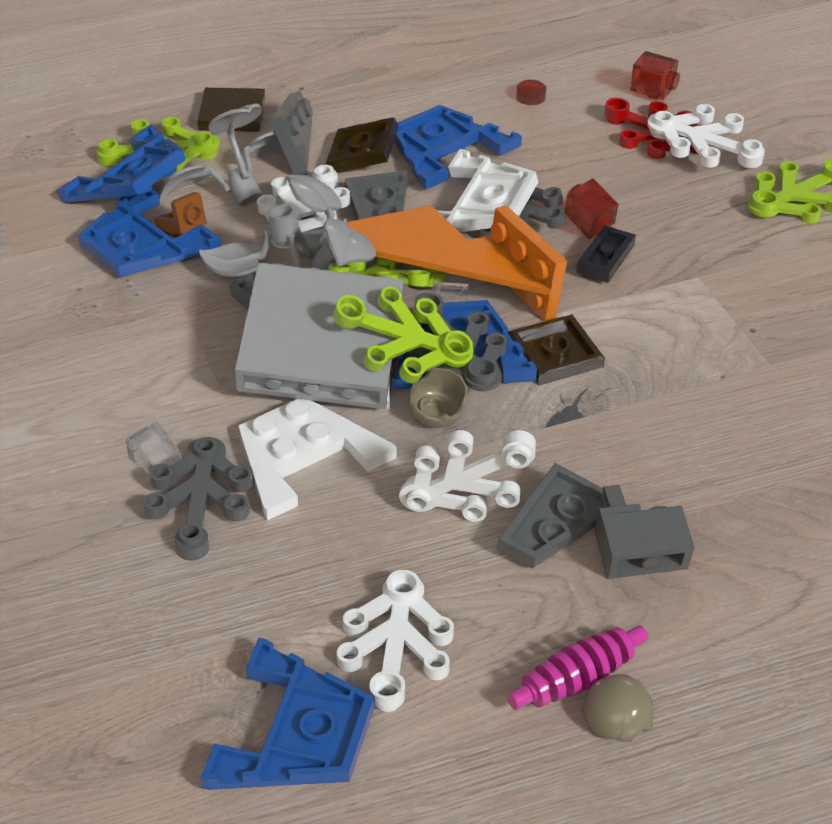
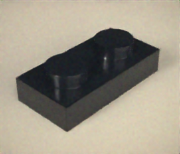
(606, 253)

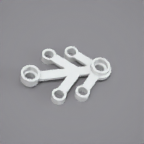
(667, 126)
(281, 189)
(423, 493)
(401, 593)

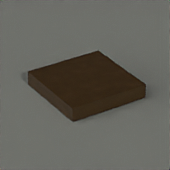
(220, 100)
(362, 145)
(558, 349)

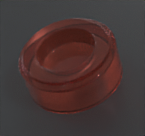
(531, 92)

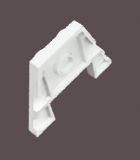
(488, 189)
(297, 438)

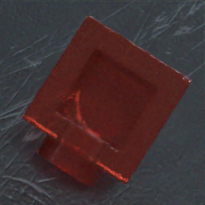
(655, 75)
(590, 207)

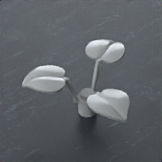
(241, 179)
(338, 241)
(243, 256)

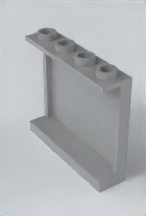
(297, 347)

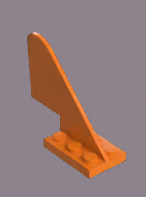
(508, 256)

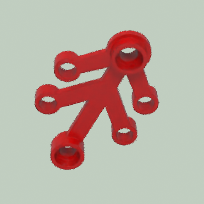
(618, 112)

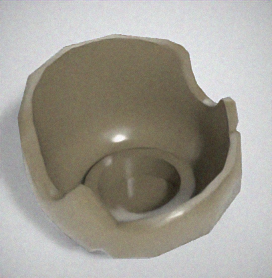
(438, 398)
(618, 707)

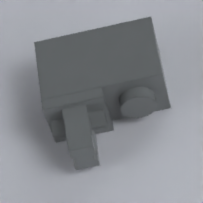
(641, 540)

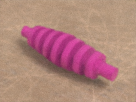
(577, 667)

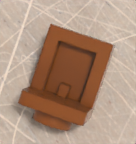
(185, 215)

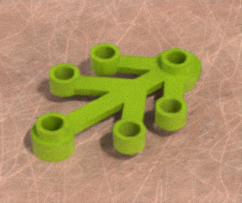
(199, 145)
(767, 203)
(384, 267)
(407, 332)

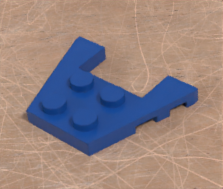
(443, 131)
(134, 175)
(133, 244)
(512, 364)
(312, 734)

